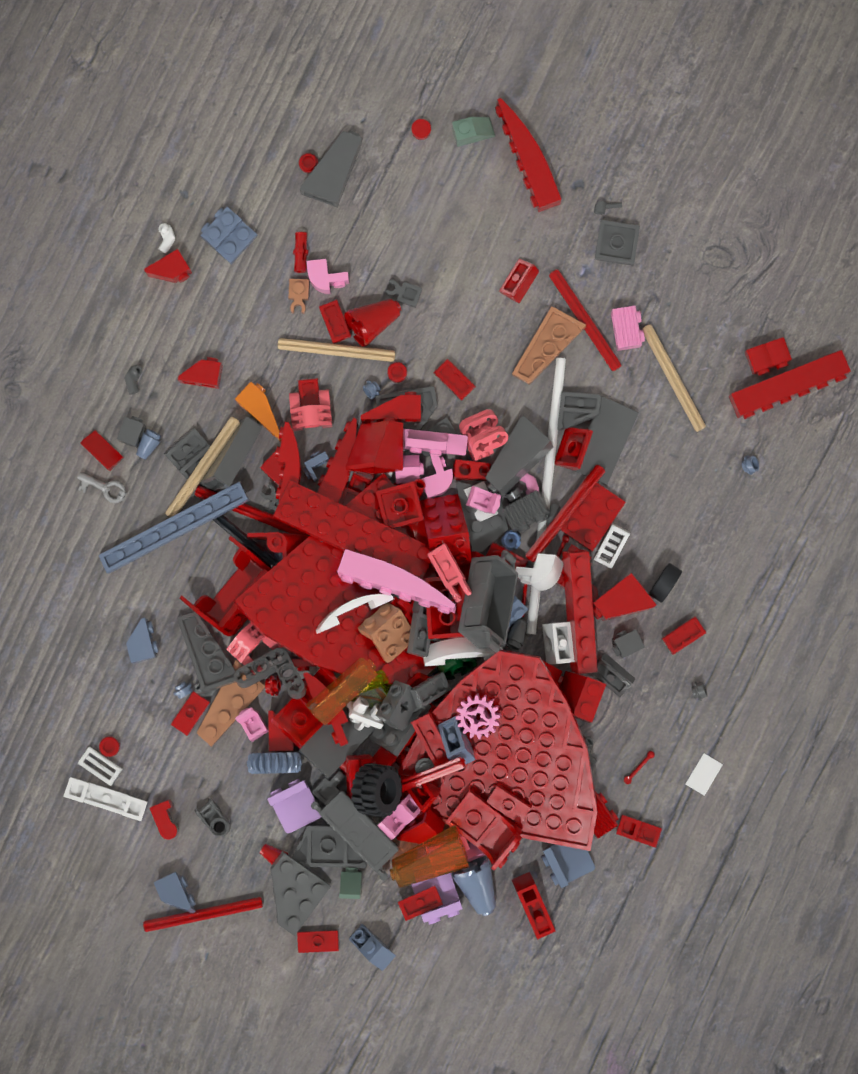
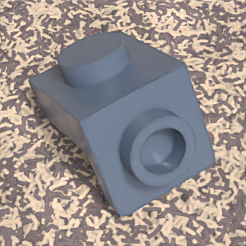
(317, 459)

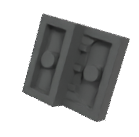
(188, 452)

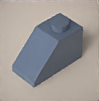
(455, 742)

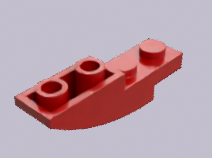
(288, 455)
(315, 688)

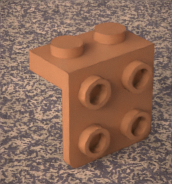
(388, 631)

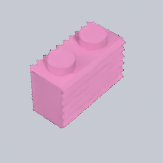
(626, 328)

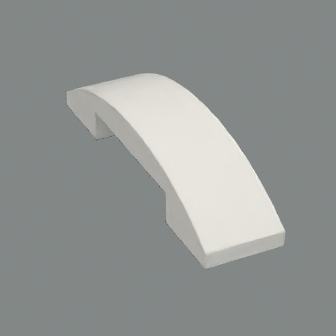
(373, 601)
(454, 649)
(105, 798)

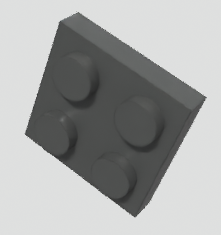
(617, 242)

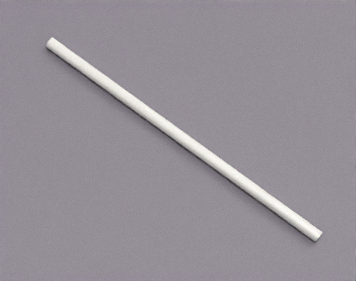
(547, 480)

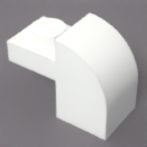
(544, 574)

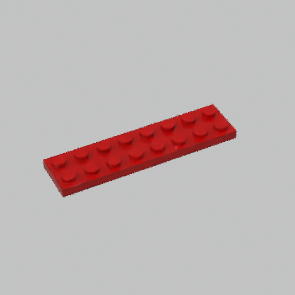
(350, 530)

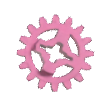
(470, 713)

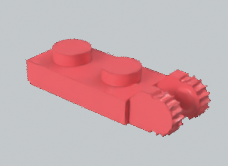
(449, 571)

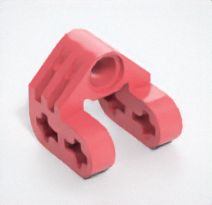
(311, 415)
(483, 434)
(246, 642)

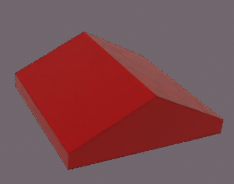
(573, 448)
(400, 505)

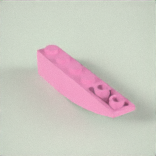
(391, 580)

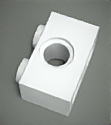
(558, 642)

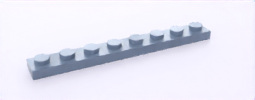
(174, 527)

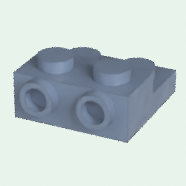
(228, 234)

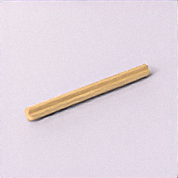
(336, 349)
(673, 378)
(203, 466)

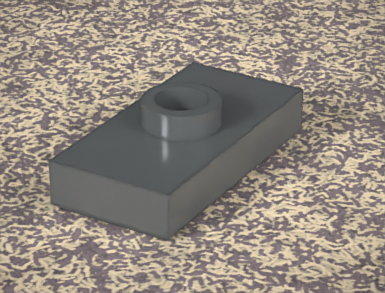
(430, 689)

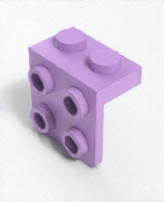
(294, 806)
(448, 895)

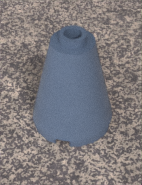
(477, 885)

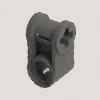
(212, 817)

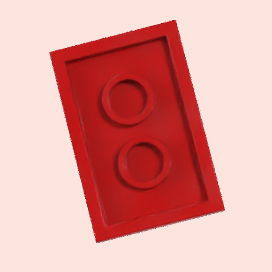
(593, 517)

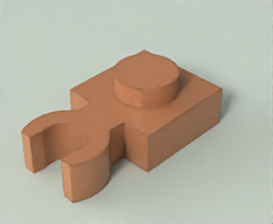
(298, 292)

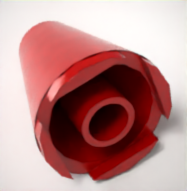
(371, 319)

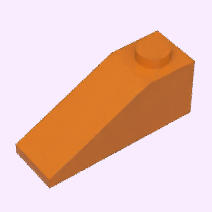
(257, 405)

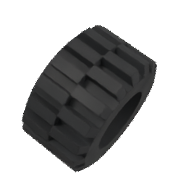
(376, 790)

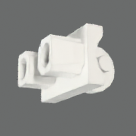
(362, 715)

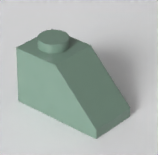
(472, 130)
(351, 884)

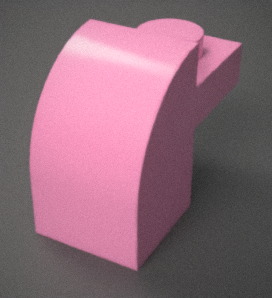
(321, 279)
(441, 481)
(404, 814)

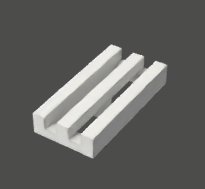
(86, 756)

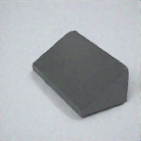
(613, 675)

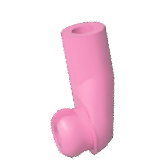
(531, 483)

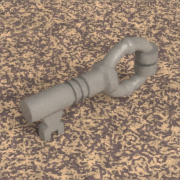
(105, 487)

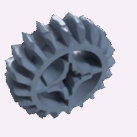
(274, 763)

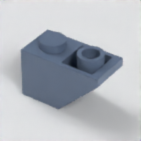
(140, 644)
(174, 893)
(372, 947)

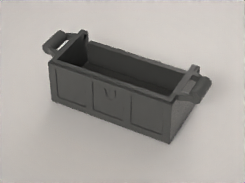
(489, 607)
(358, 831)

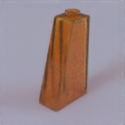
(342, 690)
(430, 859)

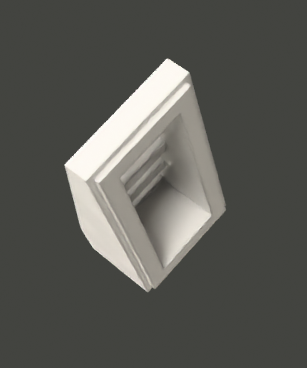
(609, 535)

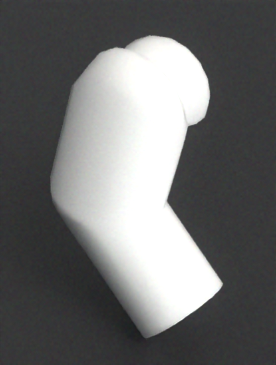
(168, 237)

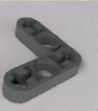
(278, 666)

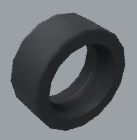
(665, 582)

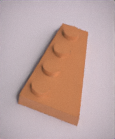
(549, 341)
(226, 707)

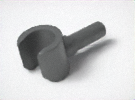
(601, 206)

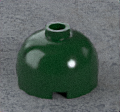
(455, 666)

